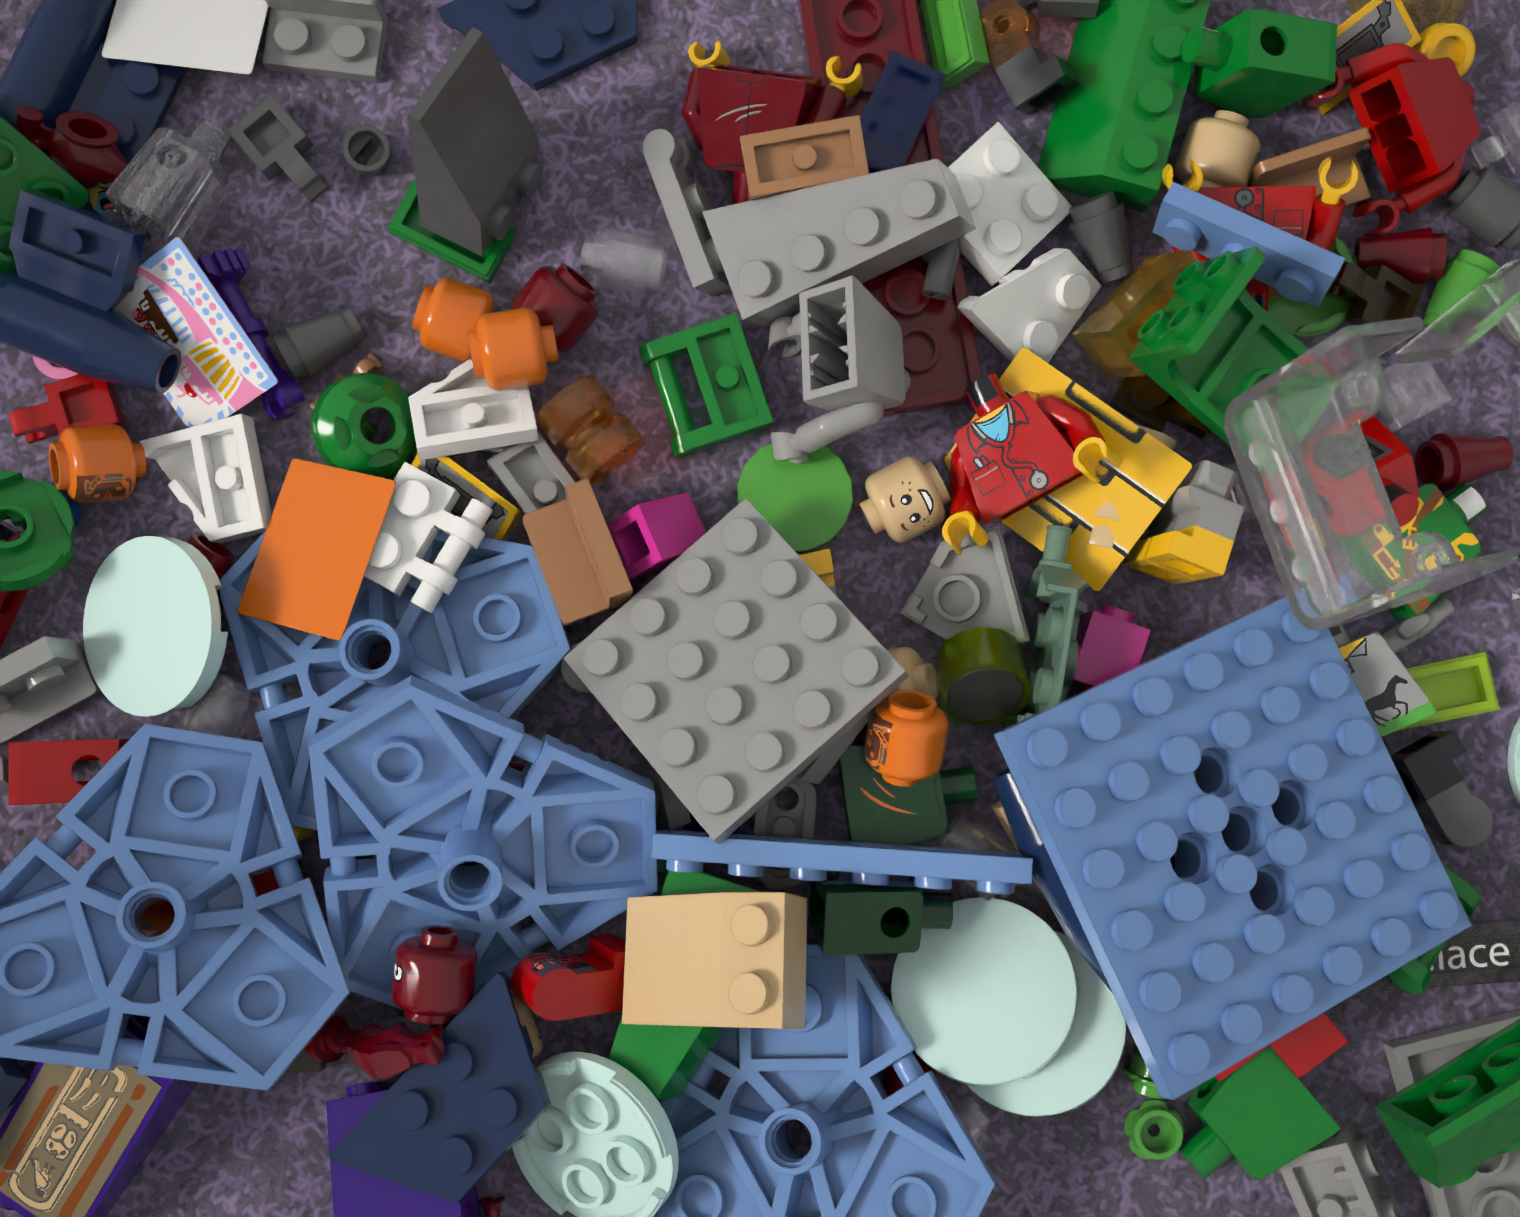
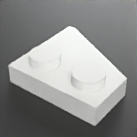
(1034, 305)
(469, 415)
(217, 475)

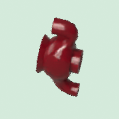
(79, 144)

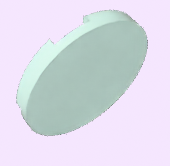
(154, 626)
(987, 993)
(1082, 1063)
(599, 1142)

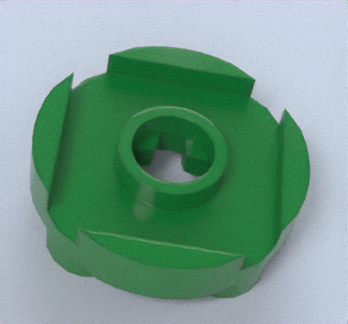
(49, 533)

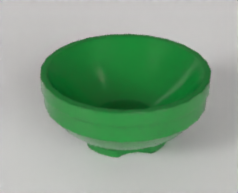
(338, 431)

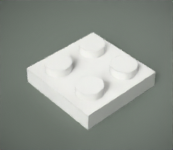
(1007, 201)

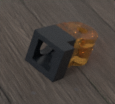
(1019, 58)

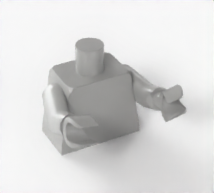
(848, 364)

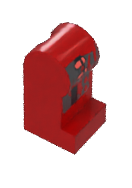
(573, 983)

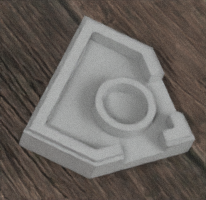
(969, 590)

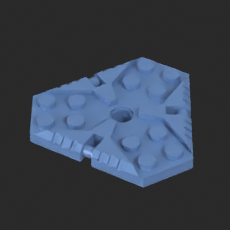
(485, 642)
(432, 788)
(236, 974)
(867, 1147)

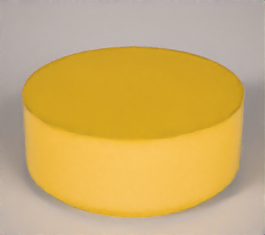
(1449, 41)

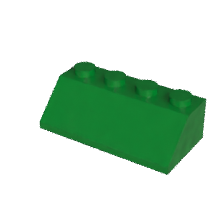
(1130, 94)
(1460, 1111)

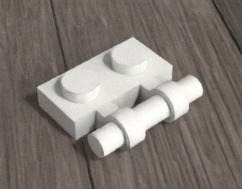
(412, 521)

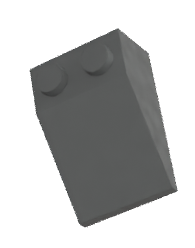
(472, 149)

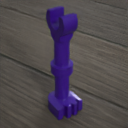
(225, 272)

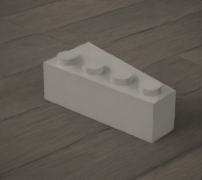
(832, 232)

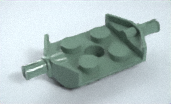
(1056, 629)

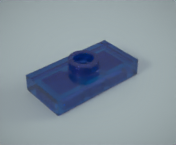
(898, 111)

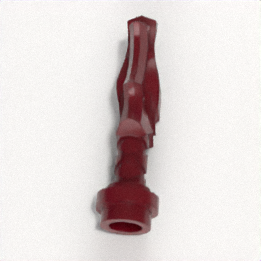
(377, 1049)

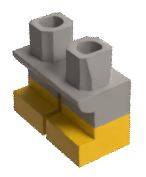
(1192, 529)

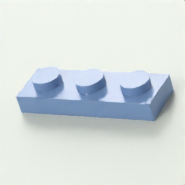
(1212, 228)

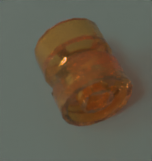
(585, 424)

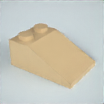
(716, 960)

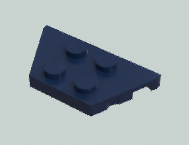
(547, 37)
(457, 1119)

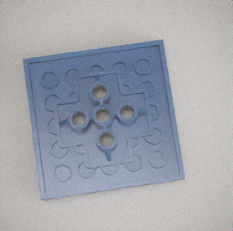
(1308, 827)

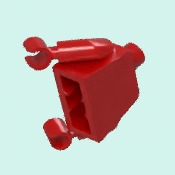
(1416, 121)

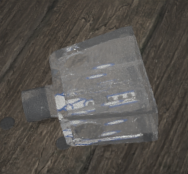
(174, 186)

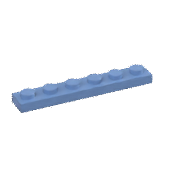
(867, 861)

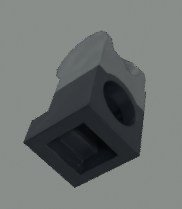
(1440, 792)

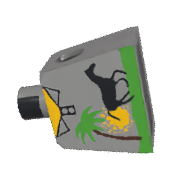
(1382, 681)

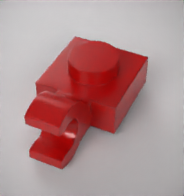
(71, 403)

